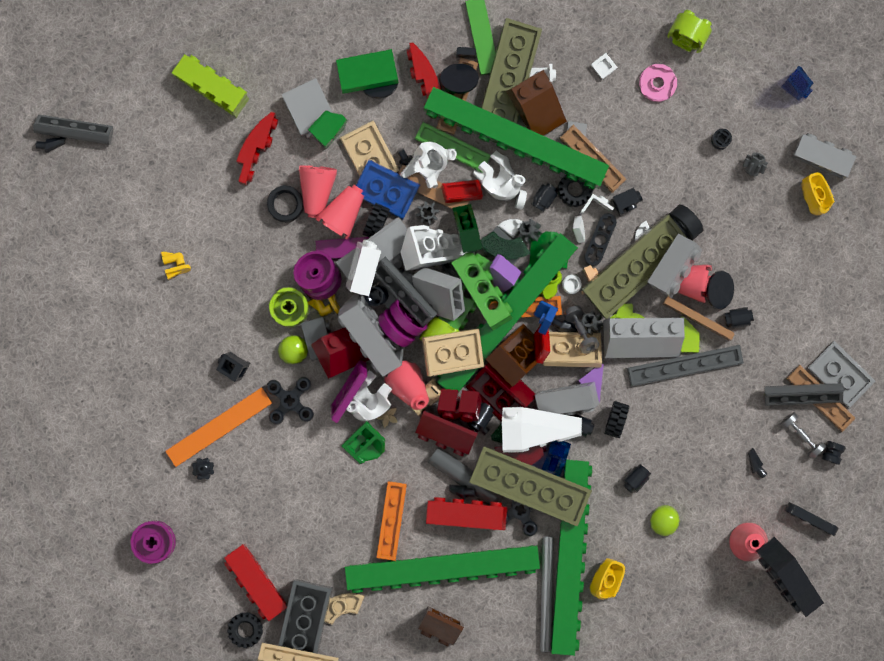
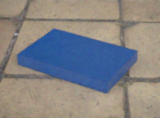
(387, 188)

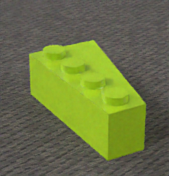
(210, 85)

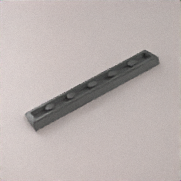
(685, 365)

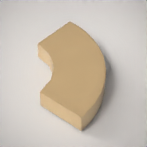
(343, 604)

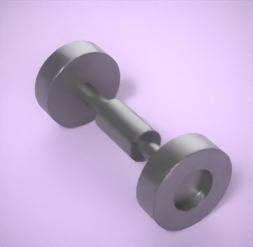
(588, 344)
(803, 435)

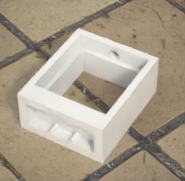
(363, 267)

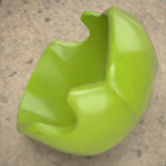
(292, 349)
(664, 520)

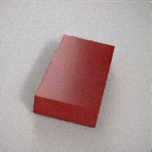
(461, 191)
(542, 345)

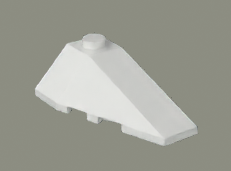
(429, 247)
(532, 427)

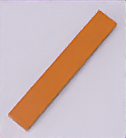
(218, 427)

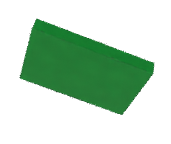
(367, 71)

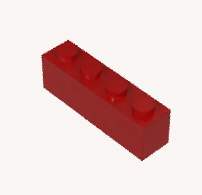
(466, 515)
(256, 582)

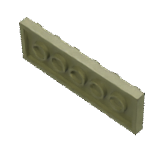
(510, 66)
(632, 268)
(530, 486)

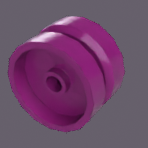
(317, 275)
(400, 324)
(142, 546)

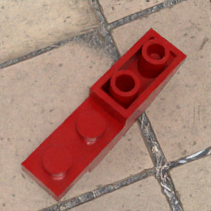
(422, 70)
(257, 140)

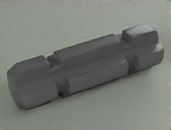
(450, 270)

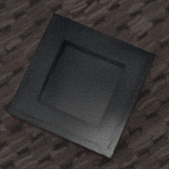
(466, 52)

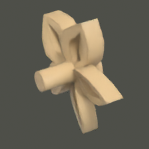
(387, 416)

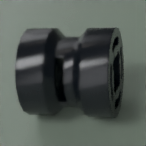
(719, 141)
(374, 298)
(833, 452)

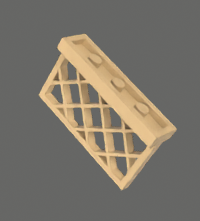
(277, 653)

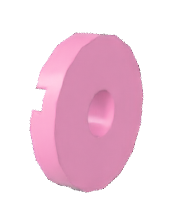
(650, 91)

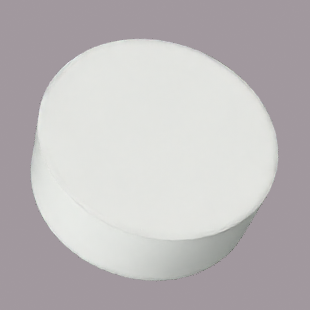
(520, 200)
(571, 284)

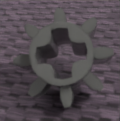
(755, 164)
(428, 218)
(530, 231)
(589, 317)

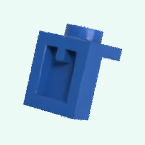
(546, 314)

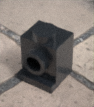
(627, 200)
(226, 369)

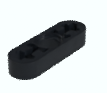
(590, 250)
(812, 519)

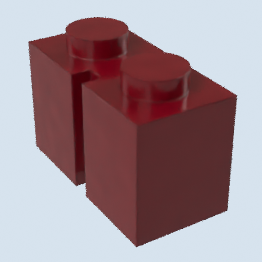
(464, 407)

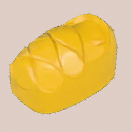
(817, 194)
(607, 579)

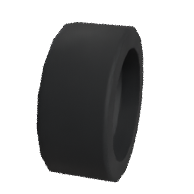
(285, 189)
(687, 221)

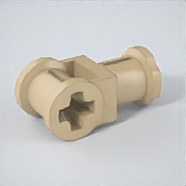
(433, 397)

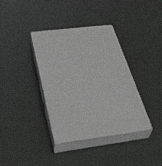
(838, 367)

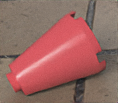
(316, 187)
(343, 211)
(696, 283)
(408, 385)
(742, 538)

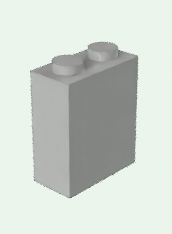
(306, 105)
(441, 292)

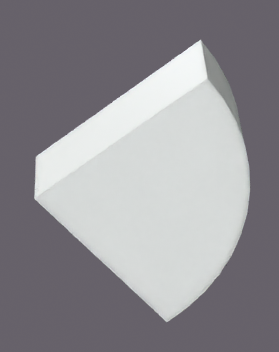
(510, 226)
(578, 228)
(643, 228)

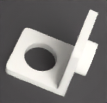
(551, 73)
(600, 200)

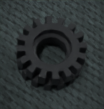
(568, 198)
(376, 220)
(616, 419)
(233, 630)

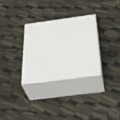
(604, 66)

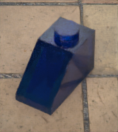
(798, 84)
(556, 457)

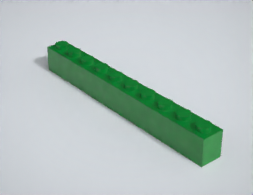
(516, 138)
(520, 299)
(442, 567)
(570, 569)

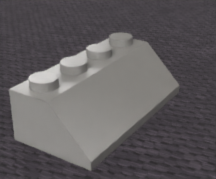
(390, 243)
(366, 331)
(643, 337)

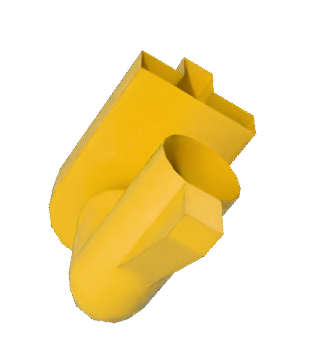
(179, 259)
(325, 310)

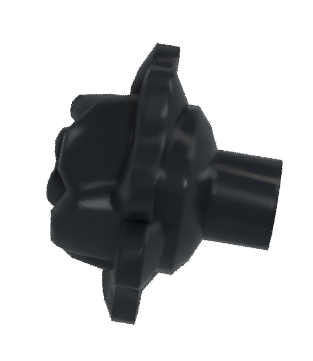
(203, 468)

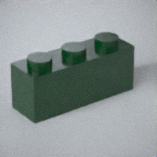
(467, 228)

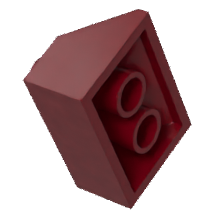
(337, 352)
(498, 392)
(445, 433)

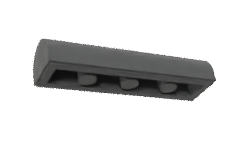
(73, 129)
(404, 292)
(803, 394)
(459, 473)

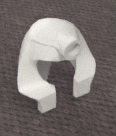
(429, 162)
(506, 185)
(369, 406)

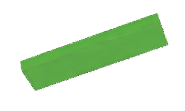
(481, 34)
(465, 153)

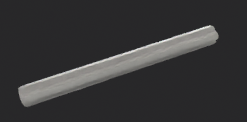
(546, 594)

